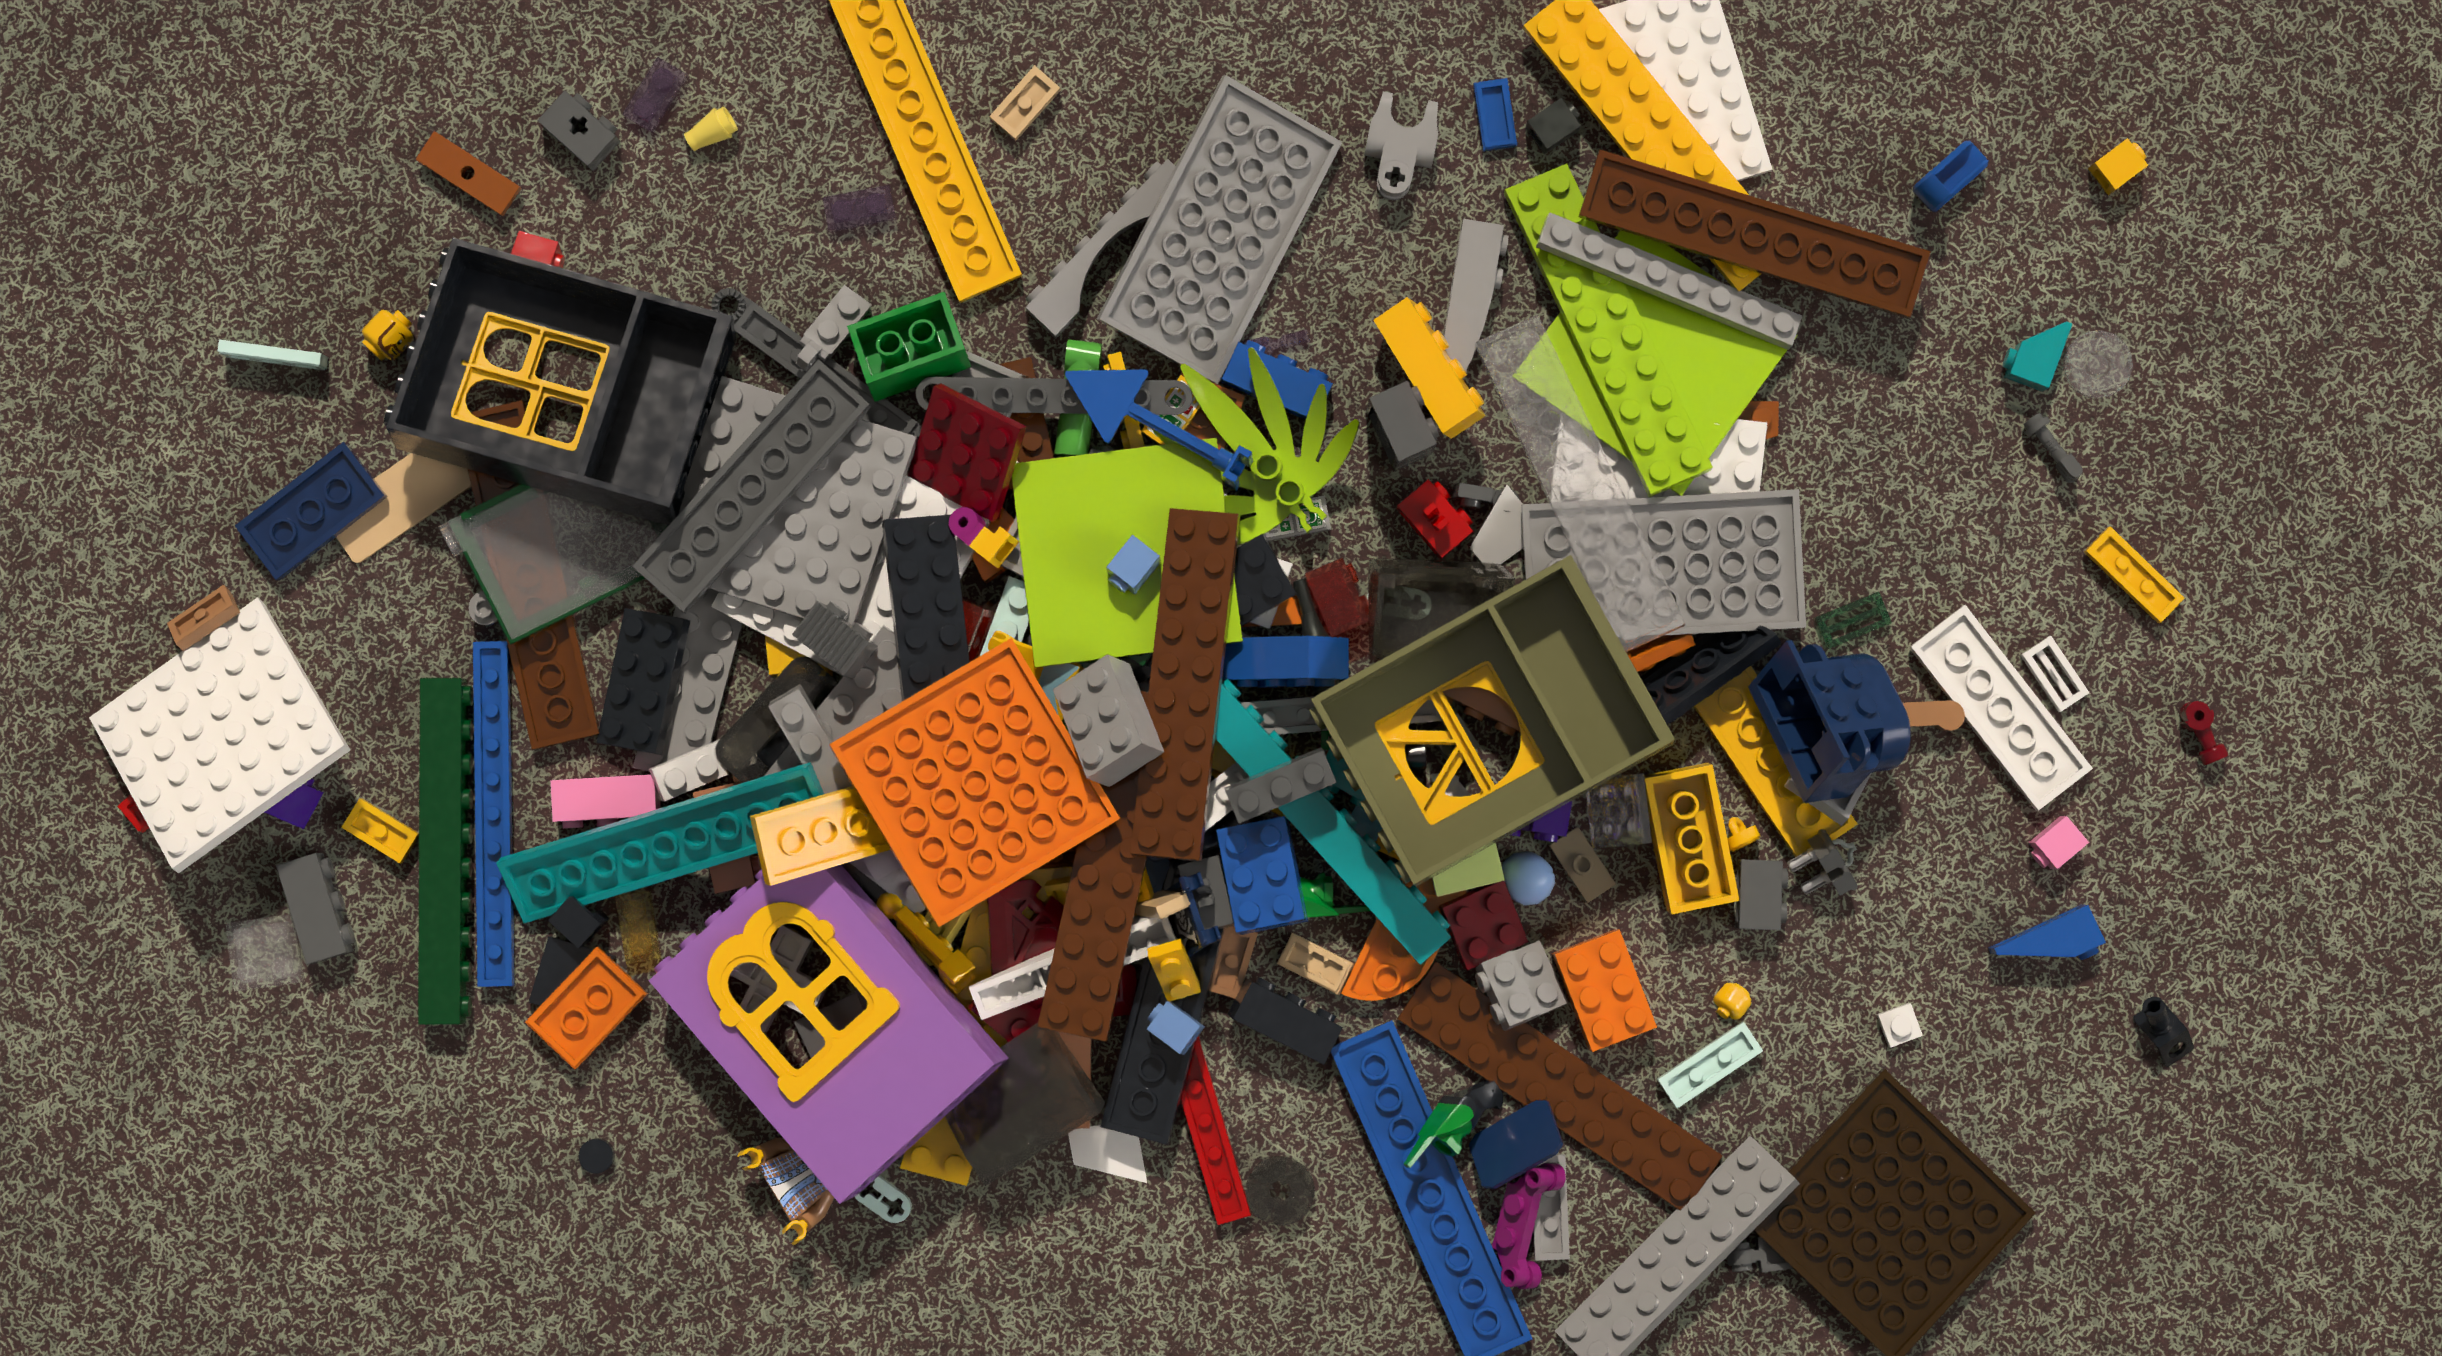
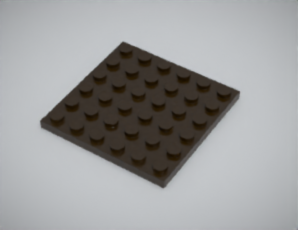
(1892, 1216)

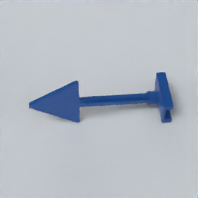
(1111, 397)

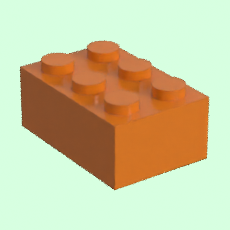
(1604, 990)

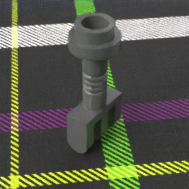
(2066, 463)

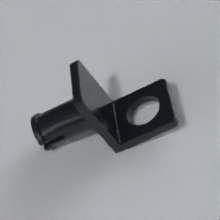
(2163, 1030)

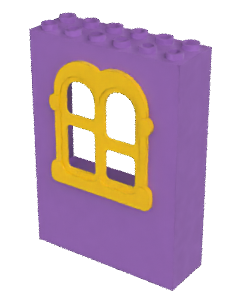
(873, 1081)

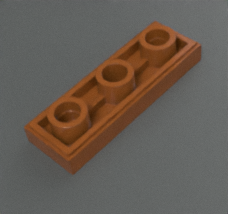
(452, 163)

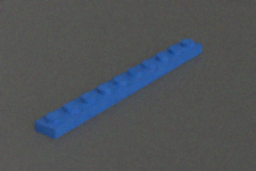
(493, 812)

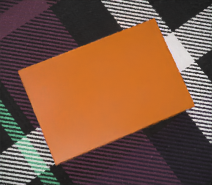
(586, 1007)

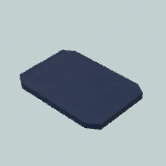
(1515, 1144)

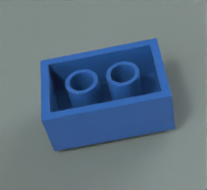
(1287, 661)
(1262, 875)

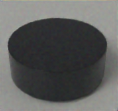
(596, 1155)

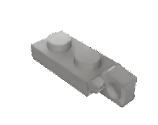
(831, 328)

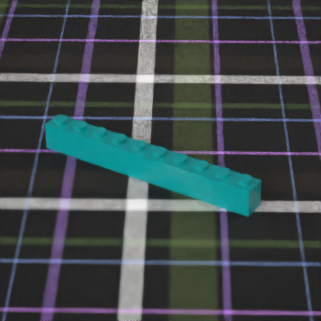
(1334, 833)

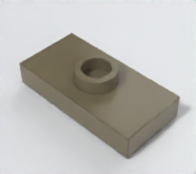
(1582, 865)

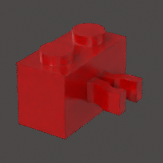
(1435, 518)

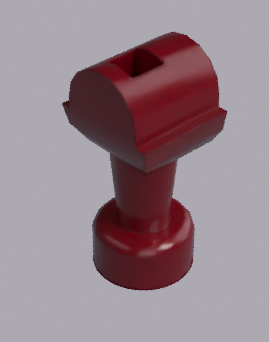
(2198, 718)

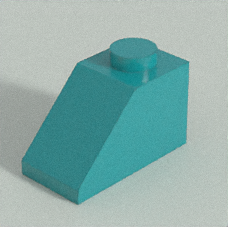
(2037, 357)

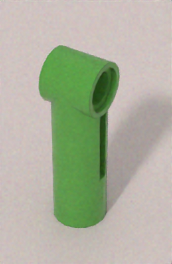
(1075, 429)

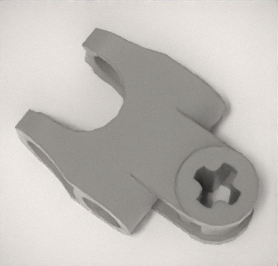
(1400, 146)

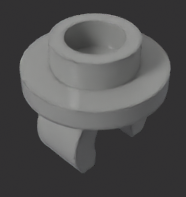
(481, 610)

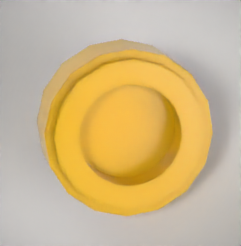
(1741, 835)

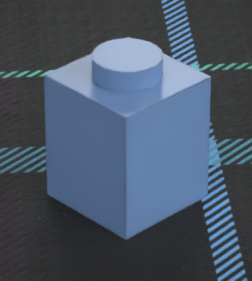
(1132, 565)
(1174, 1026)

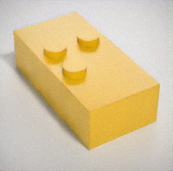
(1690, 839)

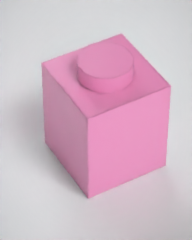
(2057, 843)

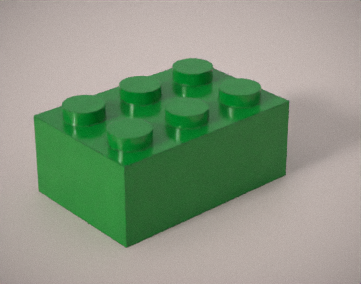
(909, 346)

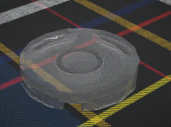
(2097, 364)

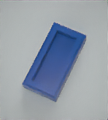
(1495, 114)

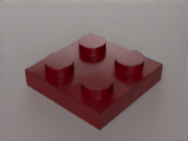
(1483, 924)

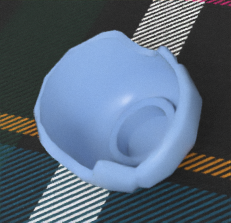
(1528, 878)

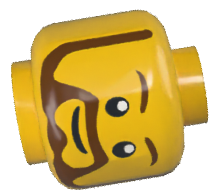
(387, 334)

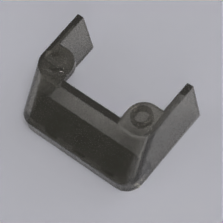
(757, 726)

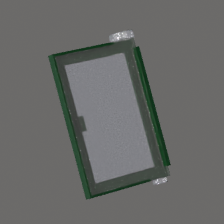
(547, 555)

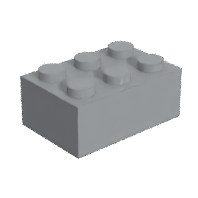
(1108, 720)

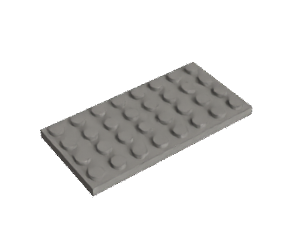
(1219, 229)
(1723, 555)

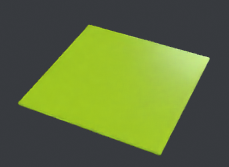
(1707, 361)
(1075, 521)

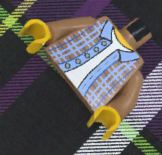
(792, 1183)

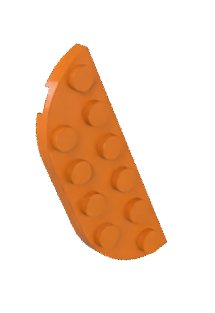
(1384, 964)

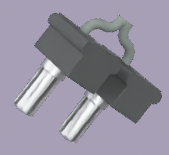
(1834, 866)

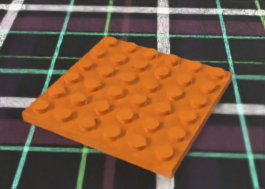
(973, 782)

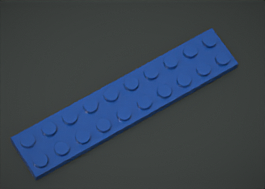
(1430, 1194)

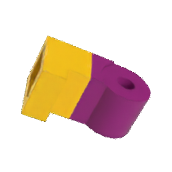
(973, 531)

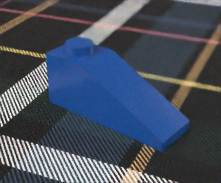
(2064, 935)

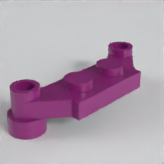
(1518, 1221)

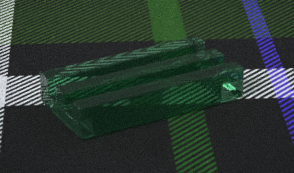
(1825, 631)

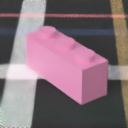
(602, 799)

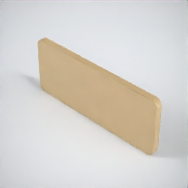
(414, 492)

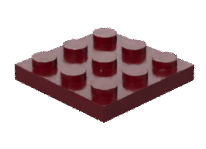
(967, 451)

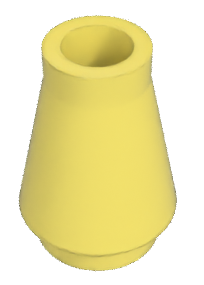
(713, 128)

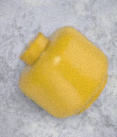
(1732, 1001)

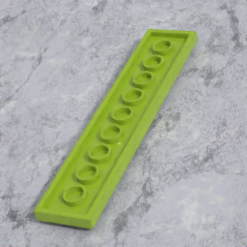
(1612, 343)

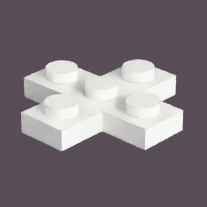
(789, 951)

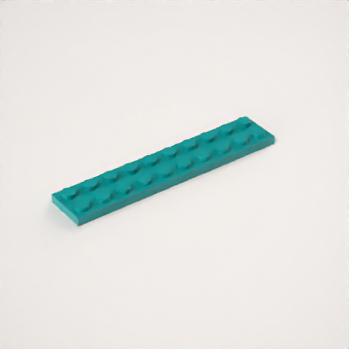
(650, 845)

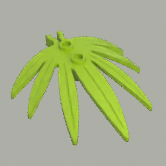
(1276, 475)

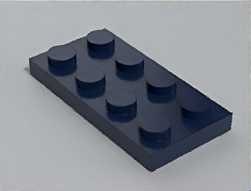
(311, 511)

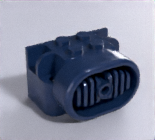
(1831, 718)

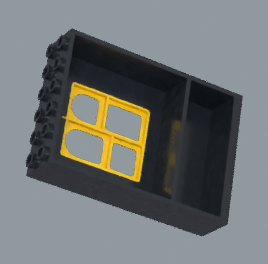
(637, 417)

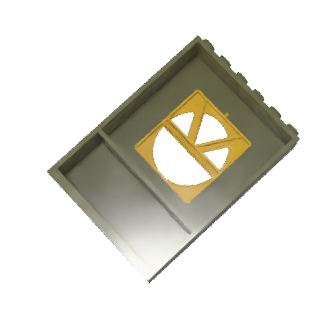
(1560, 673)

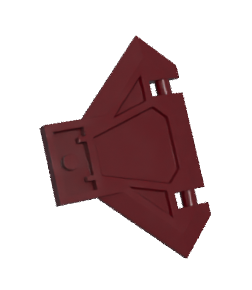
(1018, 939)

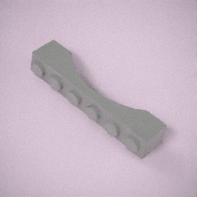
(1059, 300)

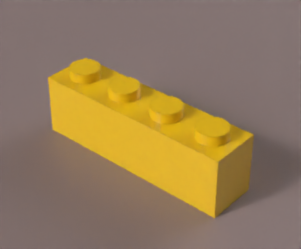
(1430, 367)

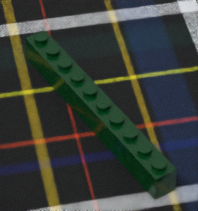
(444, 851)

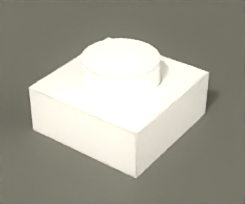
(1899, 1025)

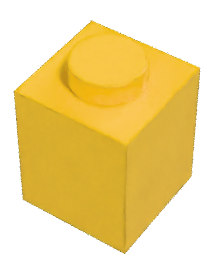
(2119, 166)

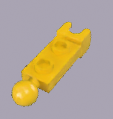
(952, 966)

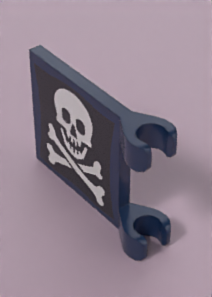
(1187, 922)

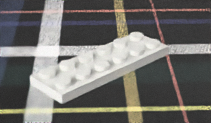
(2001, 708)

